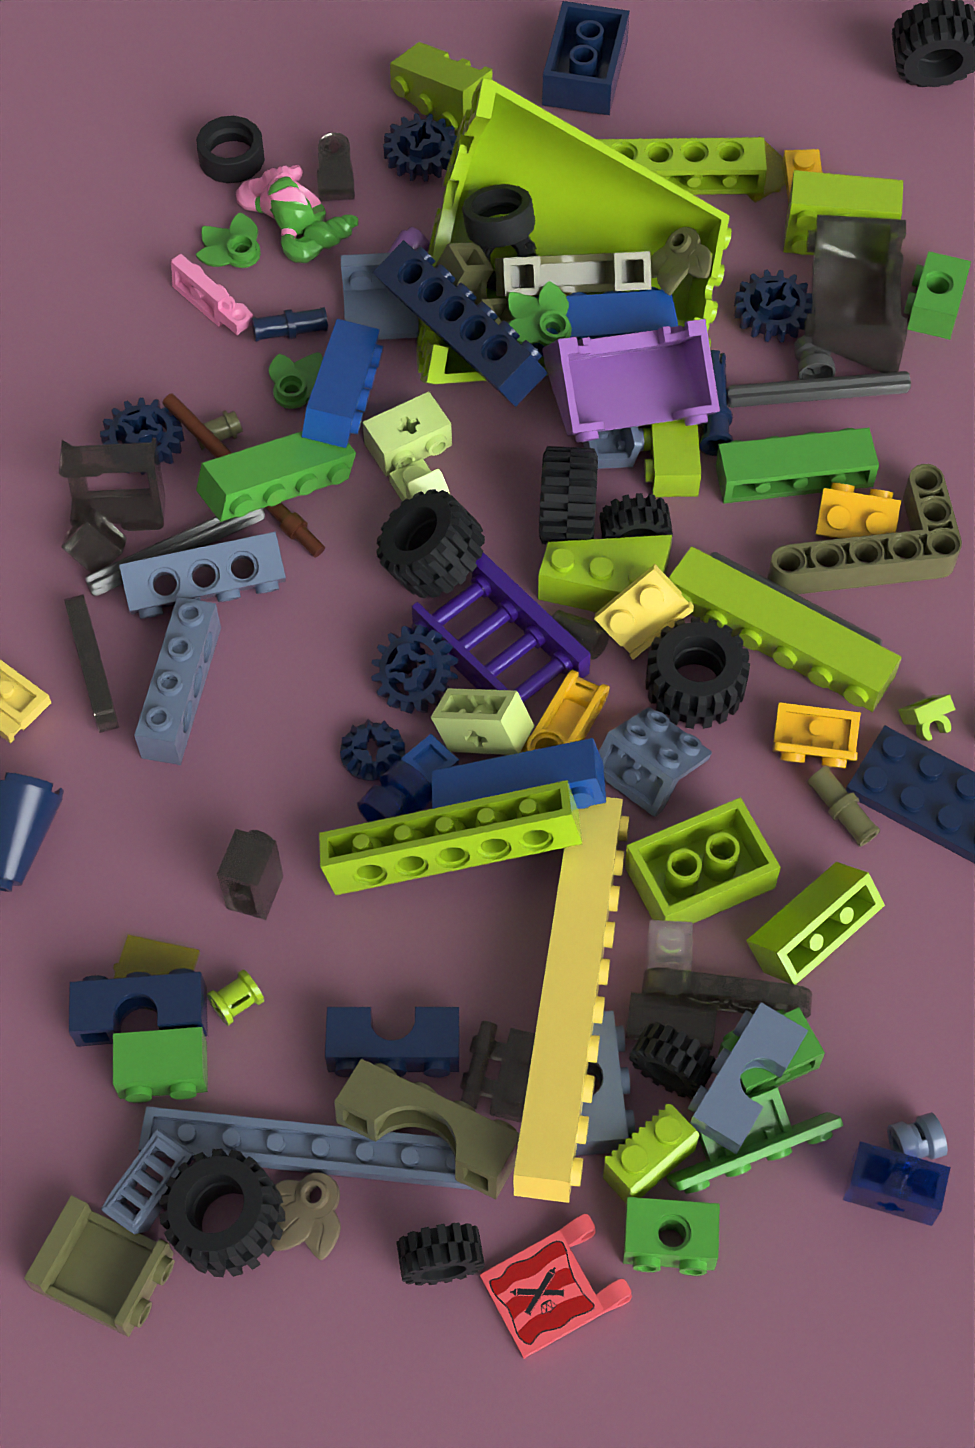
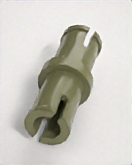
(843, 806)

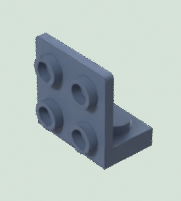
(369, 300)
(649, 758)

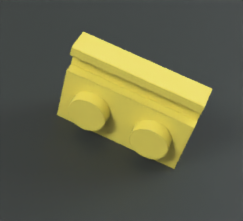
(643, 611)
(19, 702)

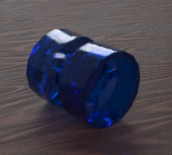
(401, 793)

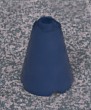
(25, 818)

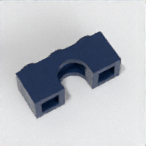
(102, 1003)
(428, 1048)

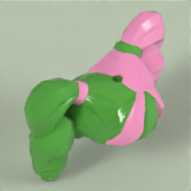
(295, 212)

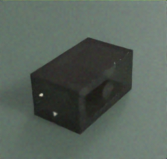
(250, 873)

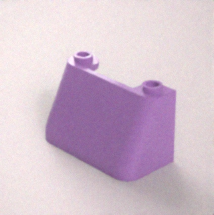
(633, 379)

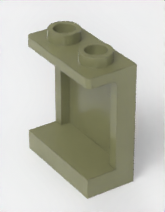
(100, 1268)

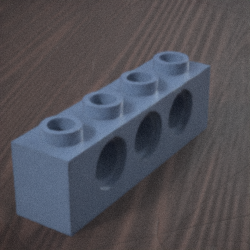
(260, 550)
(178, 681)

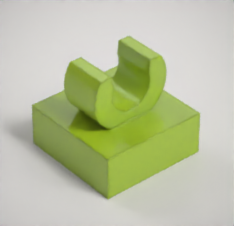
(925, 712)

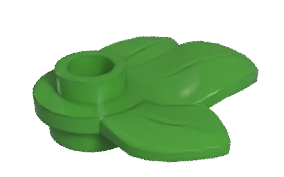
(231, 246)
(535, 315)
(294, 377)

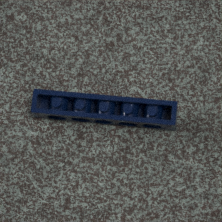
(461, 323)

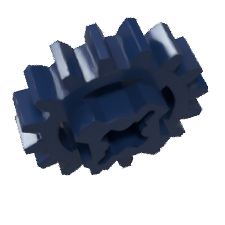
(419, 147)
(773, 305)
(141, 424)
(402, 657)

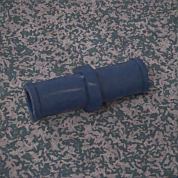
(290, 324)

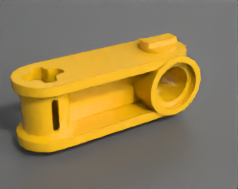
(569, 713)

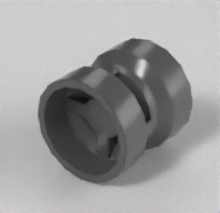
(813, 360)

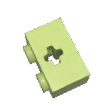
(407, 433)
(482, 721)

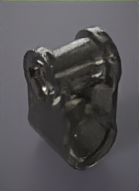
(335, 169)

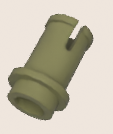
(224, 426)

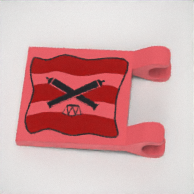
(546, 1292)

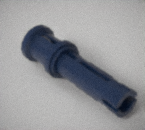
(717, 428)

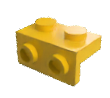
(854, 514)
(816, 733)

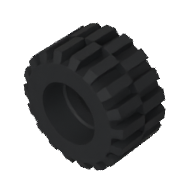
(935, 43)
(568, 494)
(430, 543)
(699, 645)
(202, 1185)

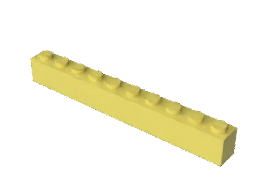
(570, 1007)

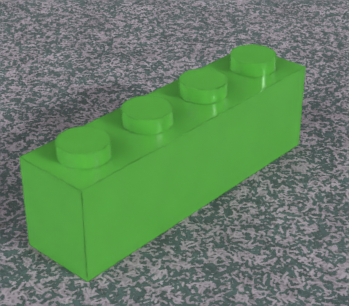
(795, 464)
(271, 474)

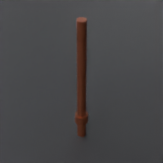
(291, 523)

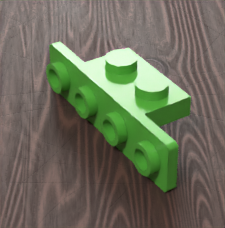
(769, 1138)

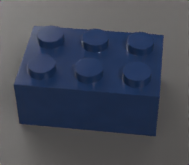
(585, 58)

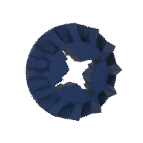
(358, 760)

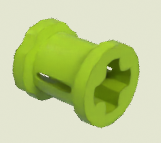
(235, 997)

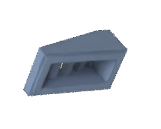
(116, 1205)

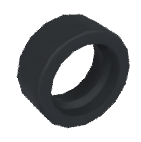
(226, 130)
(498, 230)

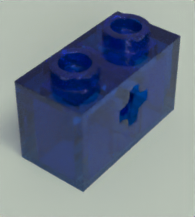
(896, 1183)

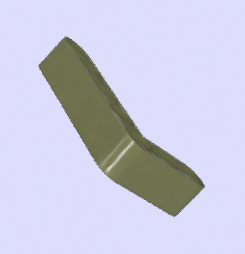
(880, 550)

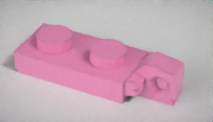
(208, 296)

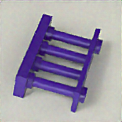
(513, 606)

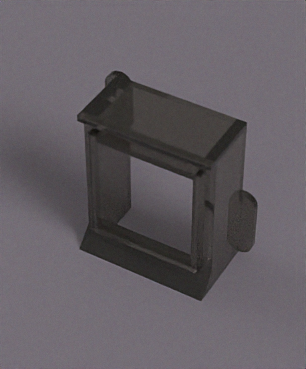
(131, 507)

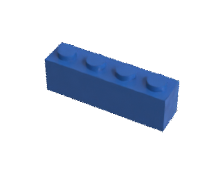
(617, 313)
(342, 384)
(572, 761)

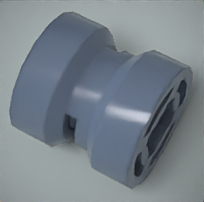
(920, 1138)

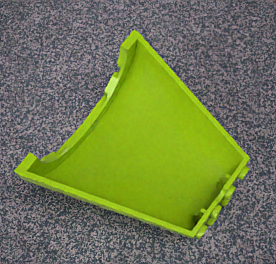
(581, 200)

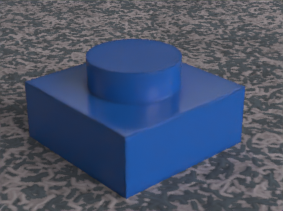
(430, 756)

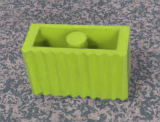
(650, 1154)

